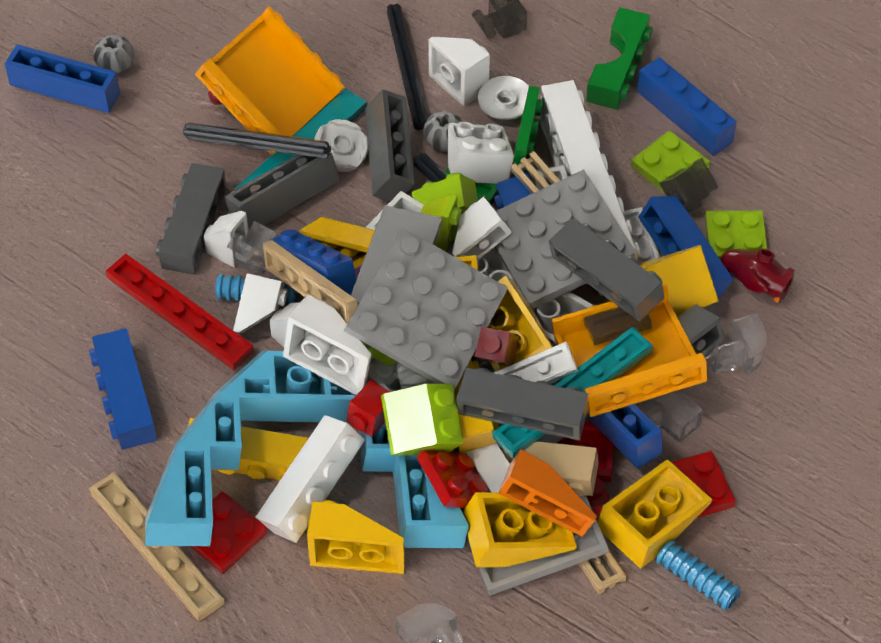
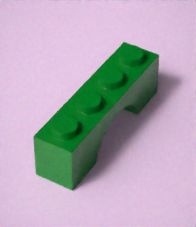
(610, 80)

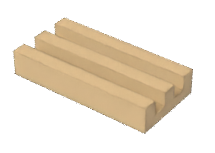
(526, 164)
(608, 582)

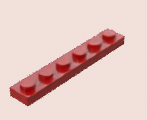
(180, 311)

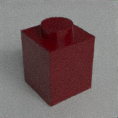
(497, 346)

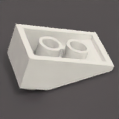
(321, 345)

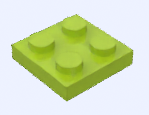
(664, 158)
(735, 230)

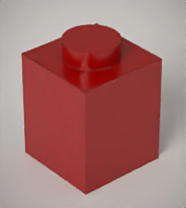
(366, 409)

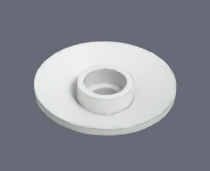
(503, 97)

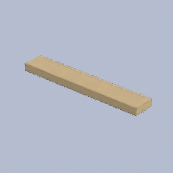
(307, 280)
(167, 561)

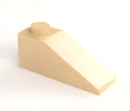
(573, 463)

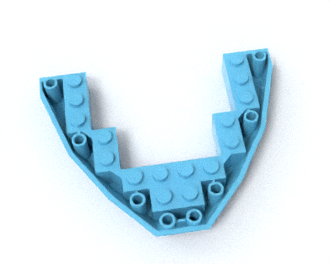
(283, 392)

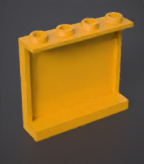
(270, 78)
(665, 370)

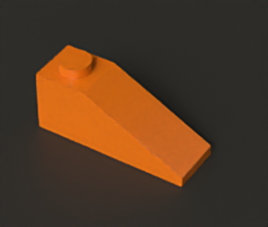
(543, 491)

